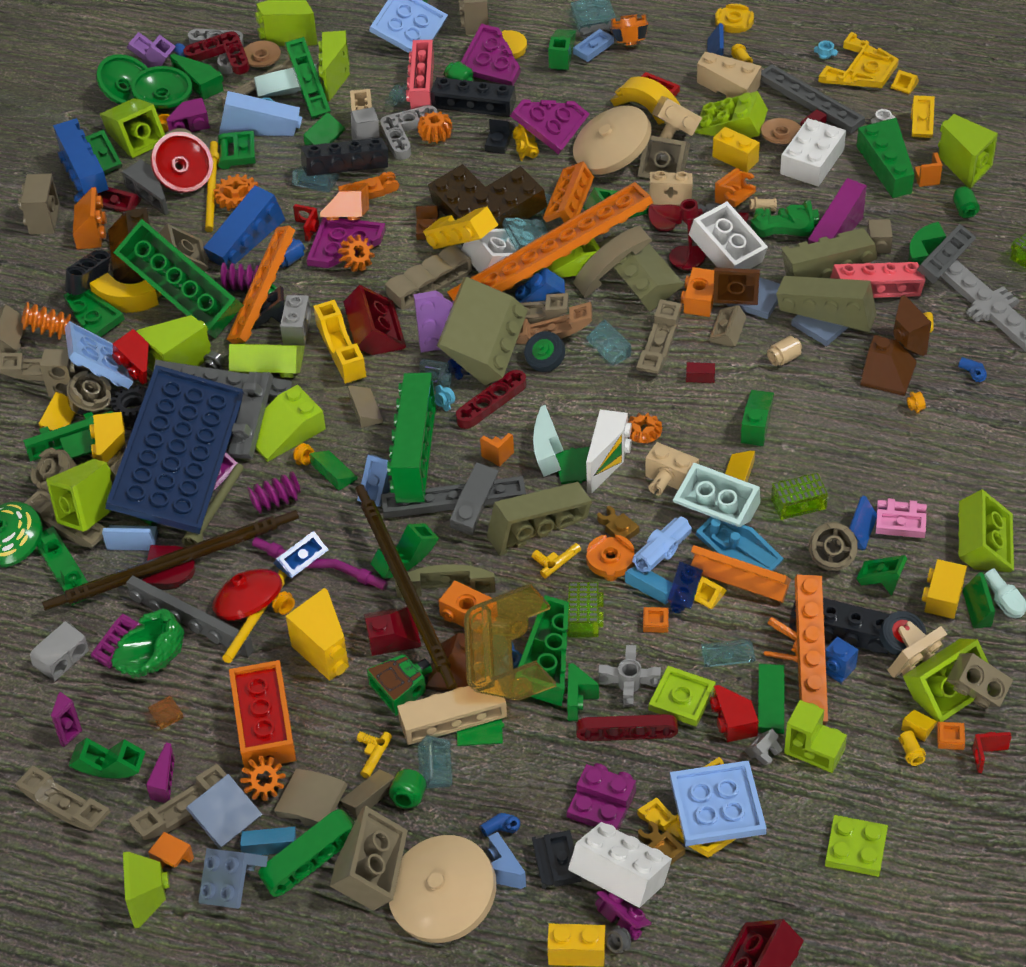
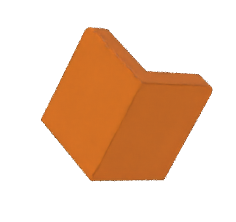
(929, 173)
(497, 449)
(170, 850)

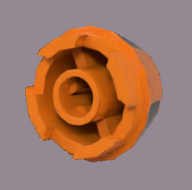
(629, 29)

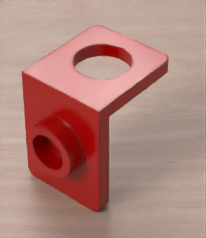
(311, 223)
(989, 742)

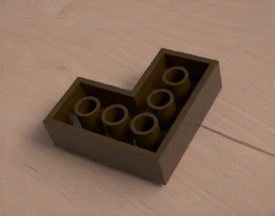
(508, 197)

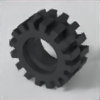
(126, 399)

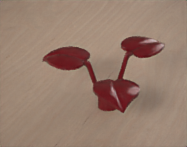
(667, 217)

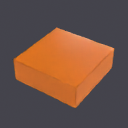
(655, 619)
(950, 735)

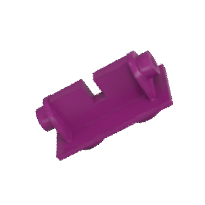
(630, 917)

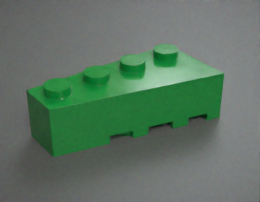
(887, 156)
(548, 647)

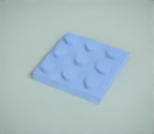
(407, 21)
(95, 354)
(717, 803)

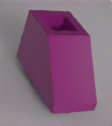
(189, 116)

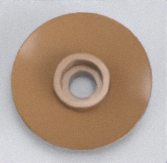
(262, 53)
(780, 130)

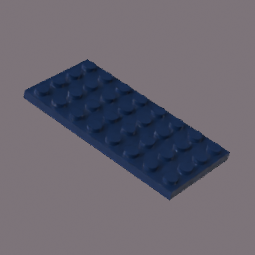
(175, 450)

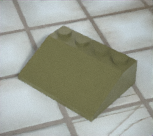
(482, 330)

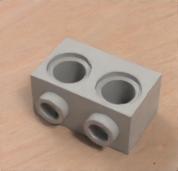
(295, 320)

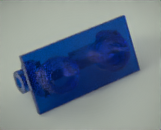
(684, 587)

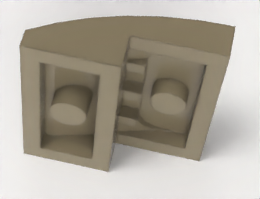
(310, 797)

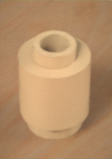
(784, 351)

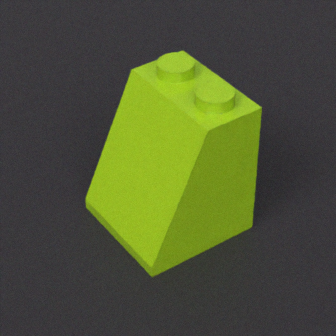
(286, 21)
(133, 126)
(966, 148)
(177, 341)
(81, 494)

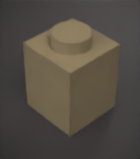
(881, 234)

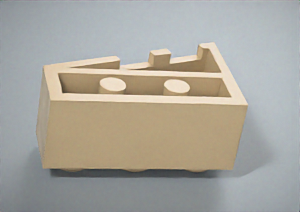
(728, 75)

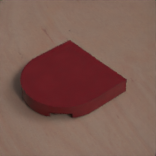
(173, 576)

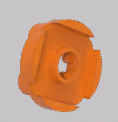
(607, 567)

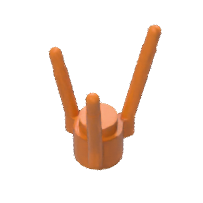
(788, 632)

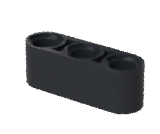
(85, 271)

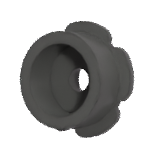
(213, 360)
(618, 939)

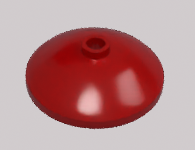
(187, 152)
(246, 594)

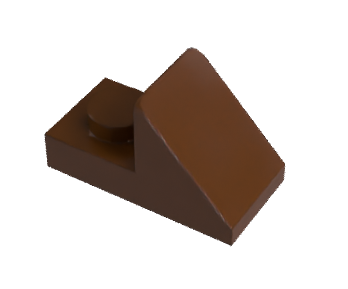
(425, 217)

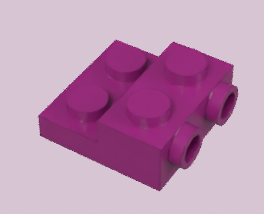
(602, 796)

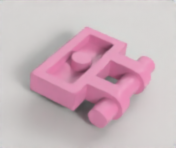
(901, 518)

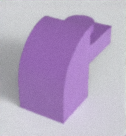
(151, 52)

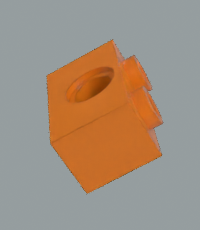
(699, 292)
(458, 601)

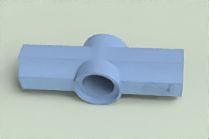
(662, 544)

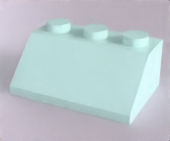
(718, 495)

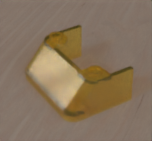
(488, 645)

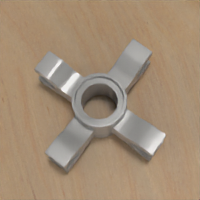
(629, 675)

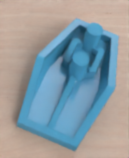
(739, 543)

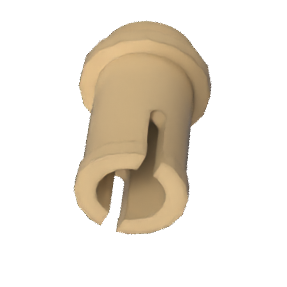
(762, 203)

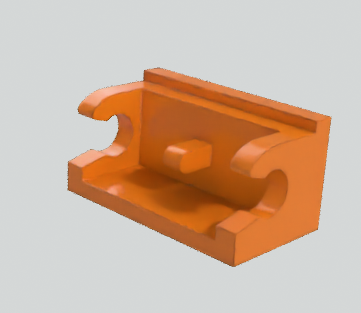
(734, 188)

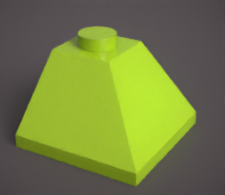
(143, 886)

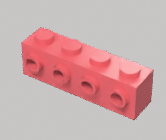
(421, 73)
(885, 278)

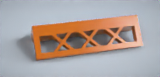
(569, 193)
(741, 574)

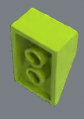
(288, 422)

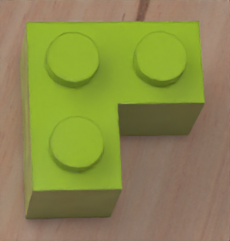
(811, 740)

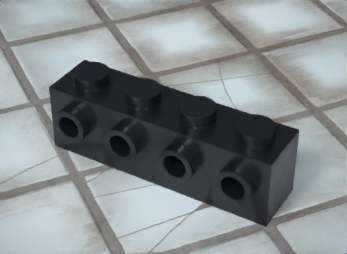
(473, 97)
(344, 156)
(850, 623)

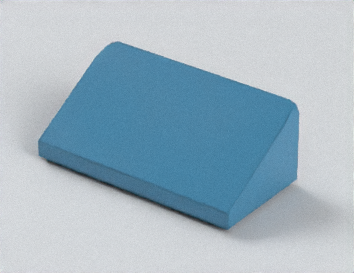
(649, 583)
(267, 840)

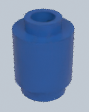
(293, 253)

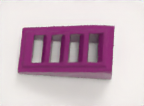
(119, 628)
(161, 778)

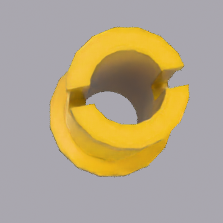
(739, 52)
(914, 754)

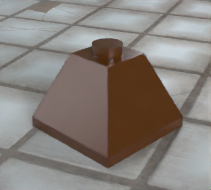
(736, 286)
(912, 327)
(888, 366)
(455, 651)

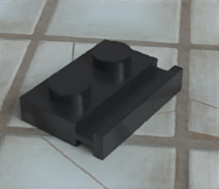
(553, 859)

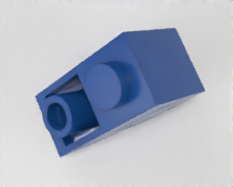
(539, 285)

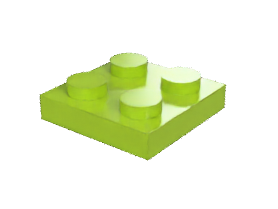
(682, 695)
(856, 845)

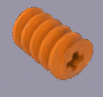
(44, 321)

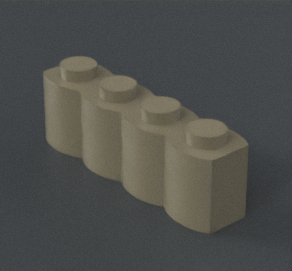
(431, 275)

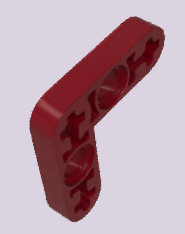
(225, 43)

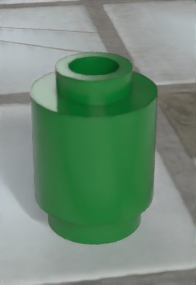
(965, 202)

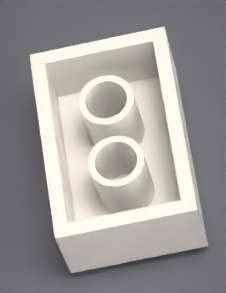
(813, 152)
(727, 238)
(620, 864)

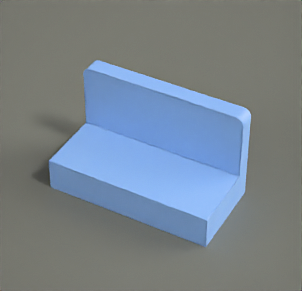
(129, 537)

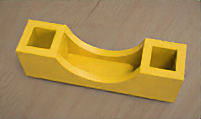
(465, 229)
(333, 331)

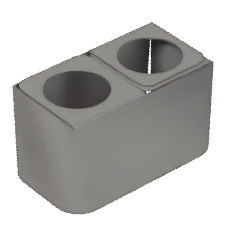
(364, 124)
(59, 651)

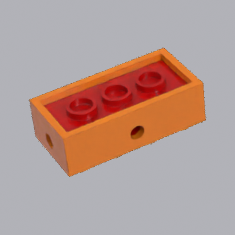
(262, 713)

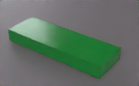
(771, 698)

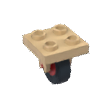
(907, 638)

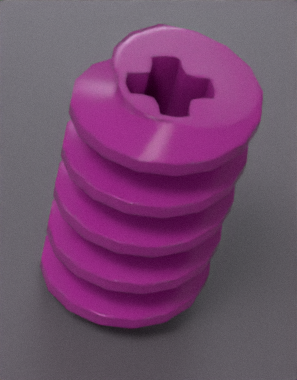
(237, 278)
(274, 492)

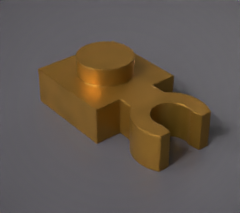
(618, 525)
(664, 842)

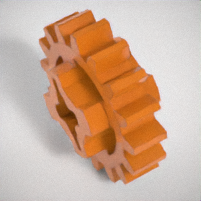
(233, 191)

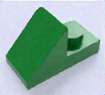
(882, 571)
(579, 688)

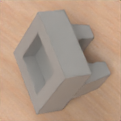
(761, 745)

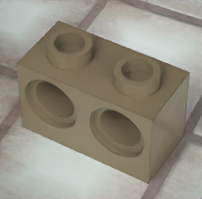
(57, 370)
(980, 676)

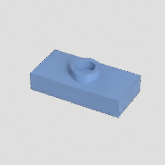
(593, 45)

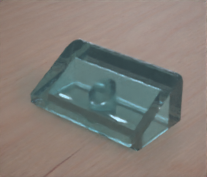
(319, 182)
(609, 343)
(435, 762)

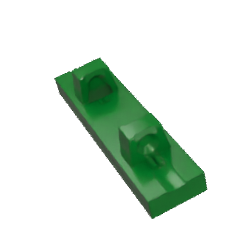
(307, 77)
(39, 443)
(60, 561)

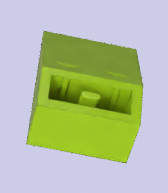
(333, 61)
(741, 113)
(573, 263)

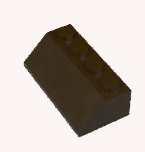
(117, 234)

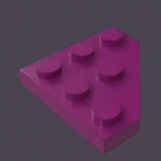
(491, 57)
(550, 121)
(332, 232)

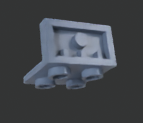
(225, 876)

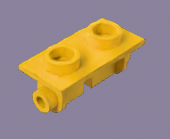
(525, 142)

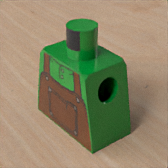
(399, 680)

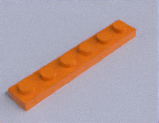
(261, 284)
(811, 641)

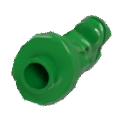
(794, 220)

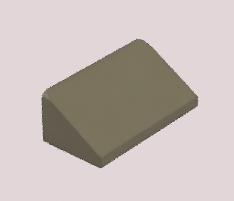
(728, 326)
(364, 406)
(368, 792)

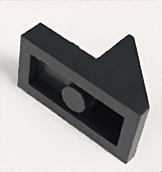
(499, 136)
(272, 307)

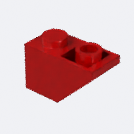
(133, 354)
(735, 714)

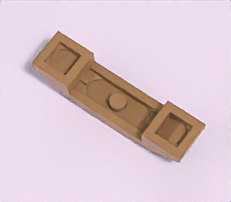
(563, 326)

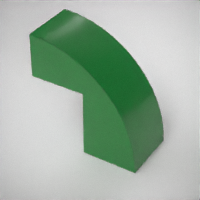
(925, 242)
(412, 548)
(117, 762)

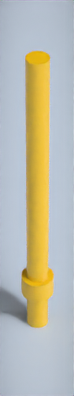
(210, 202)
(246, 629)

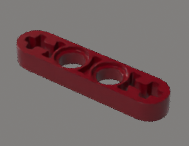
(488, 396)
(653, 727)

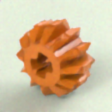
(434, 127)
(348, 251)
(264, 787)

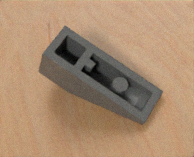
(142, 181)
(473, 499)

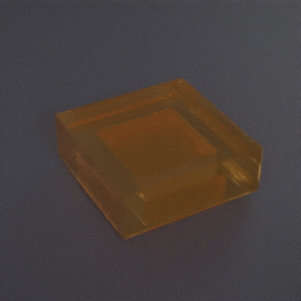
(165, 712)

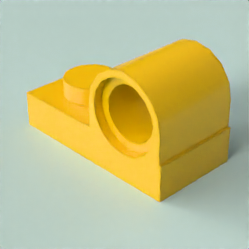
(922, 116)

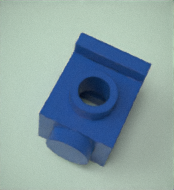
(840, 659)

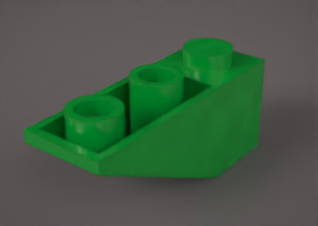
(561, 48)

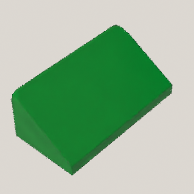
(323, 131)
(332, 469)
(979, 602)

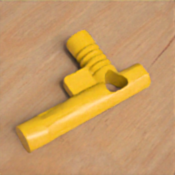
(554, 560)
(373, 750)

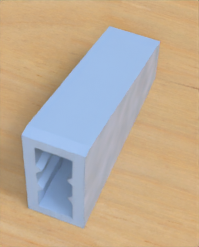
(257, 114)

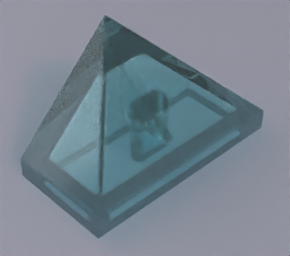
(728, 653)

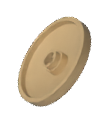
(612, 139)
(443, 889)

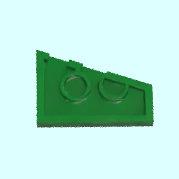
(93, 312)

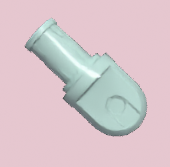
(1006, 596)

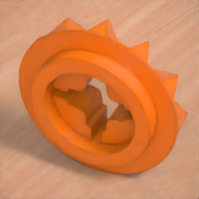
(650, 433)

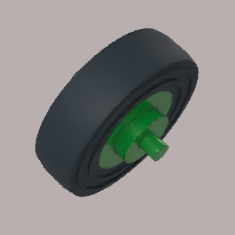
(544, 351)

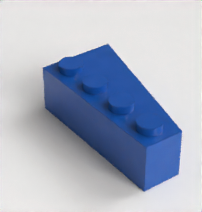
(79, 157)
(245, 227)

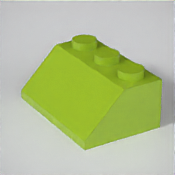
(266, 358)
(985, 533)
(929, 684)

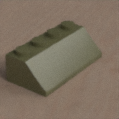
(646, 275)

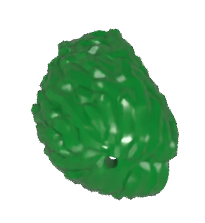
(149, 645)

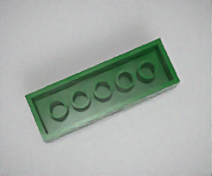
(178, 278)
(412, 438)

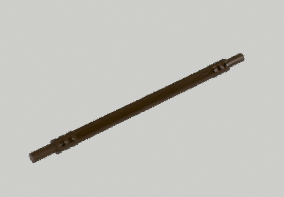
(170, 560)
(406, 588)

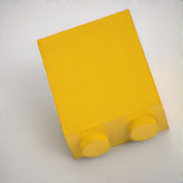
(318, 635)

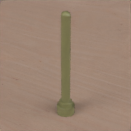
(193, 538)

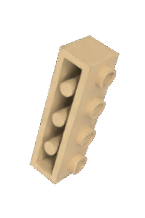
(448, 713)

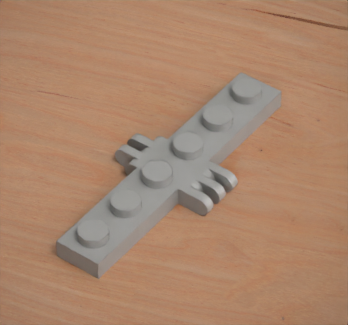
(988, 304)

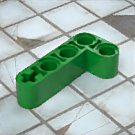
(306, 853)

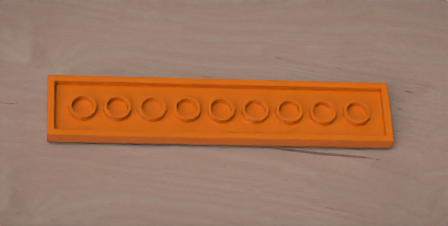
(563, 239)

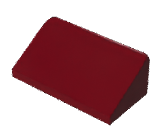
(119, 199)

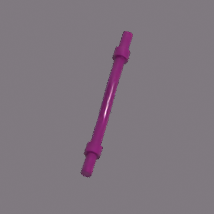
(363, 575)

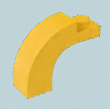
(643, 91)
(125, 297)

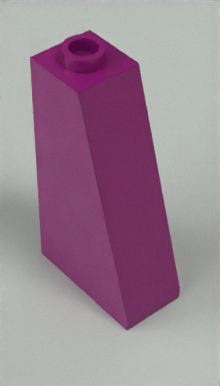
(843, 213)

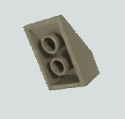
(370, 860)

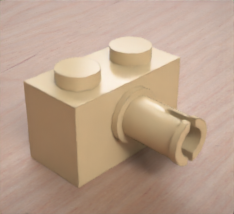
(675, 118)
(667, 467)

